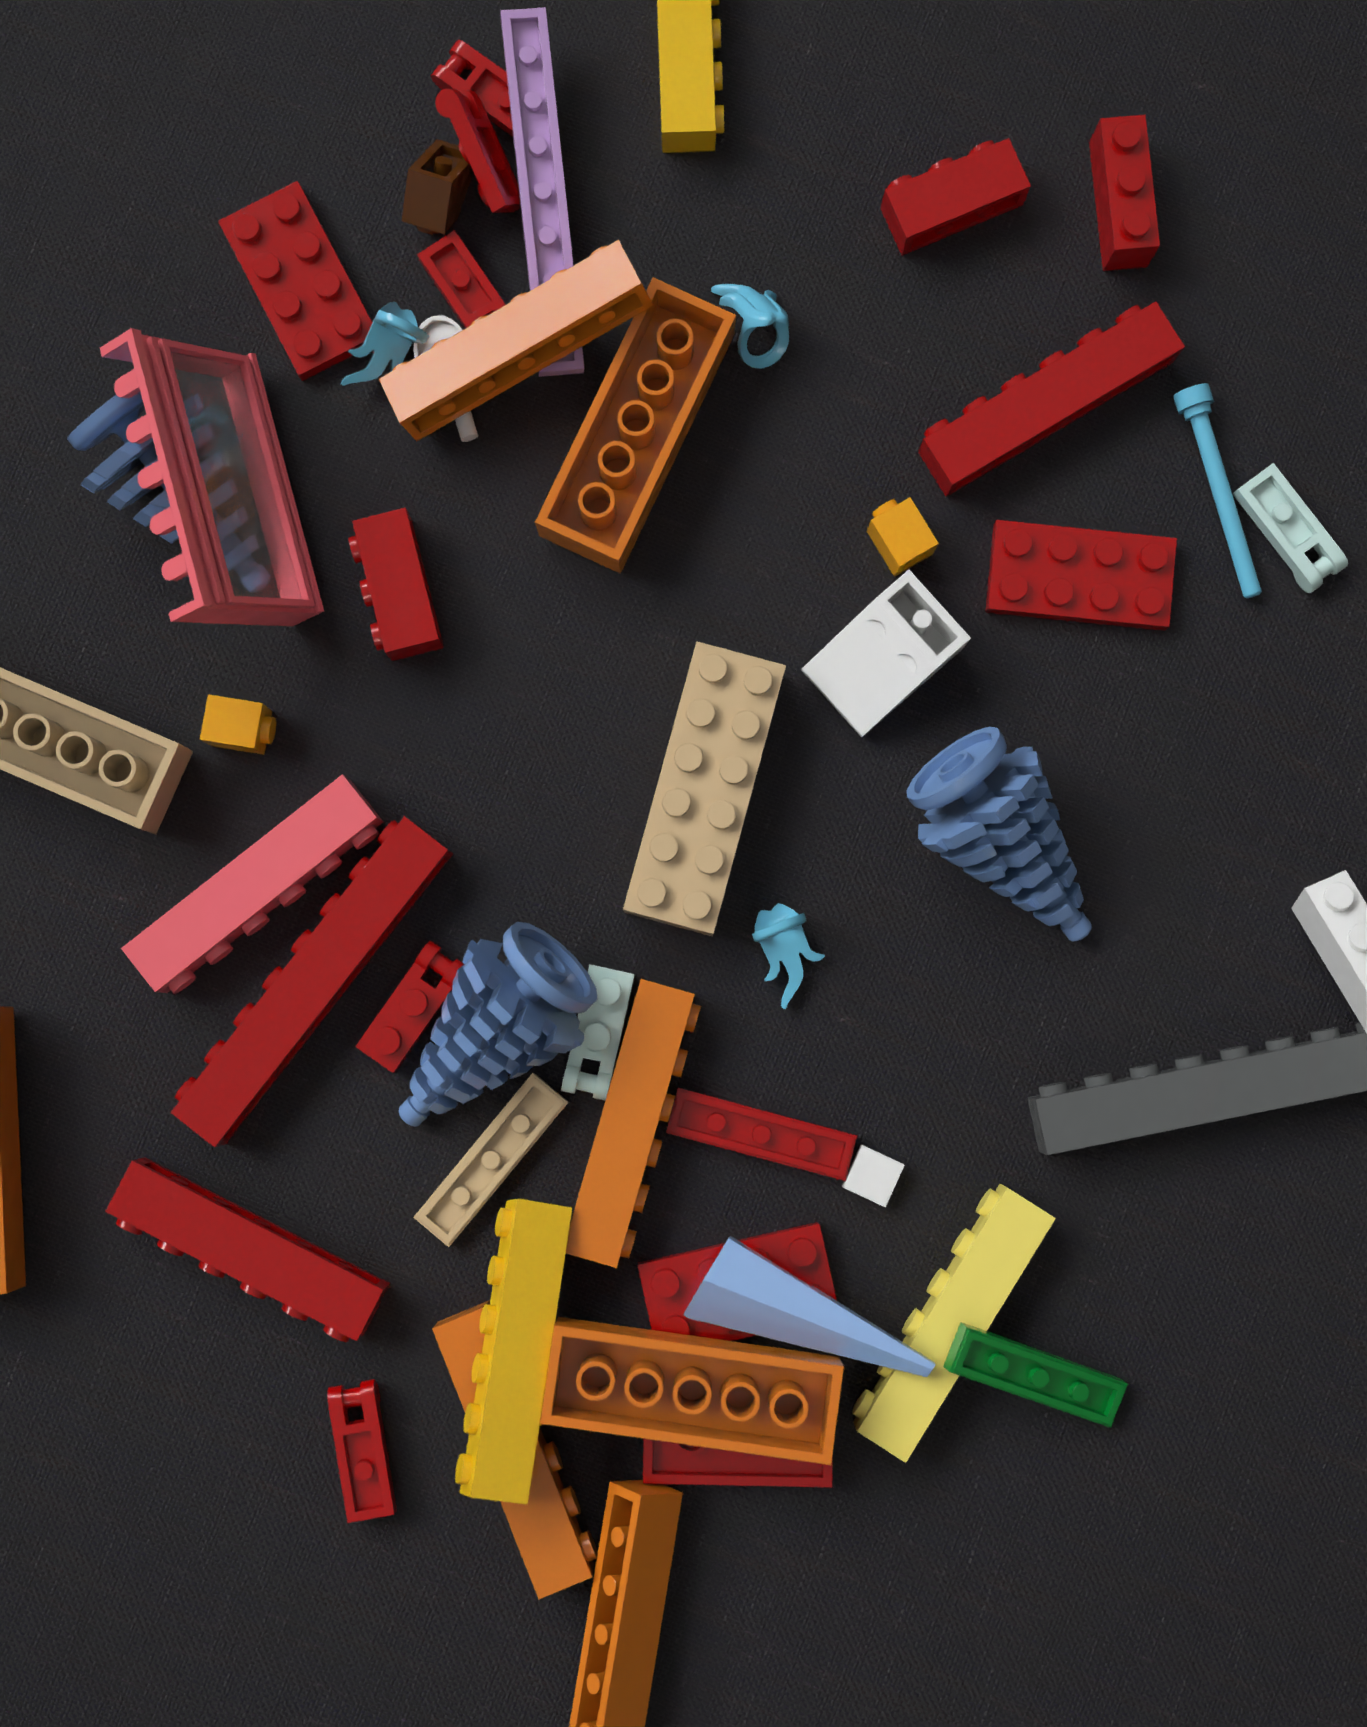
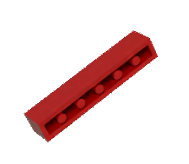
(1049, 398)
(248, 1249)

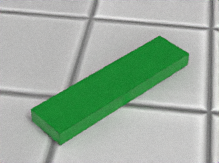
(1035, 1375)

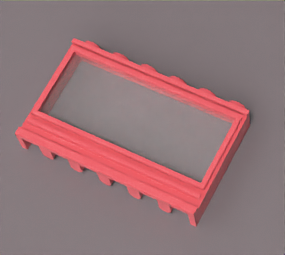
(221, 482)

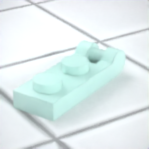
(1290, 527)
(602, 1032)

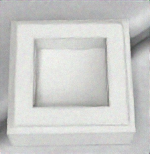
(873, 1175)

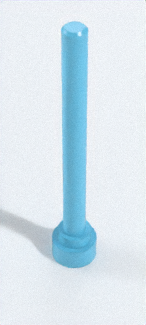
(1195, 405)

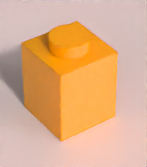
(901, 535)
(237, 724)

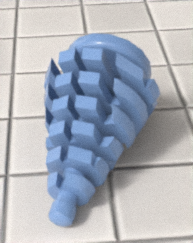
(112, 419)
(999, 827)
(500, 1019)

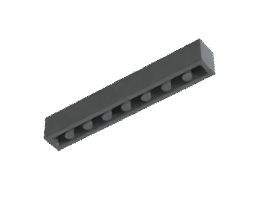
(1199, 1090)

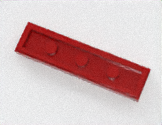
(761, 1134)

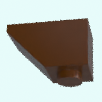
(436, 188)

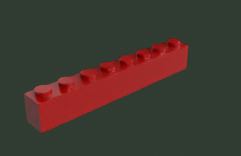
(311, 982)

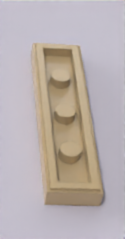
(491, 1159)

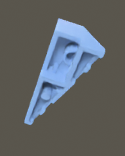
(765, 1300)

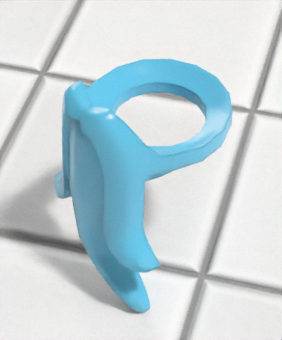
(756, 311)
(388, 340)
(783, 940)

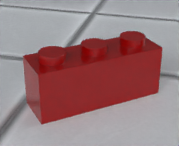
(1124, 192)
(954, 195)
(395, 585)

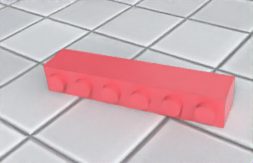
(252, 886)

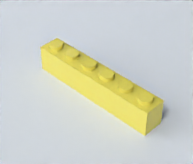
(968, 1292)

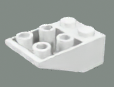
(886, 653)

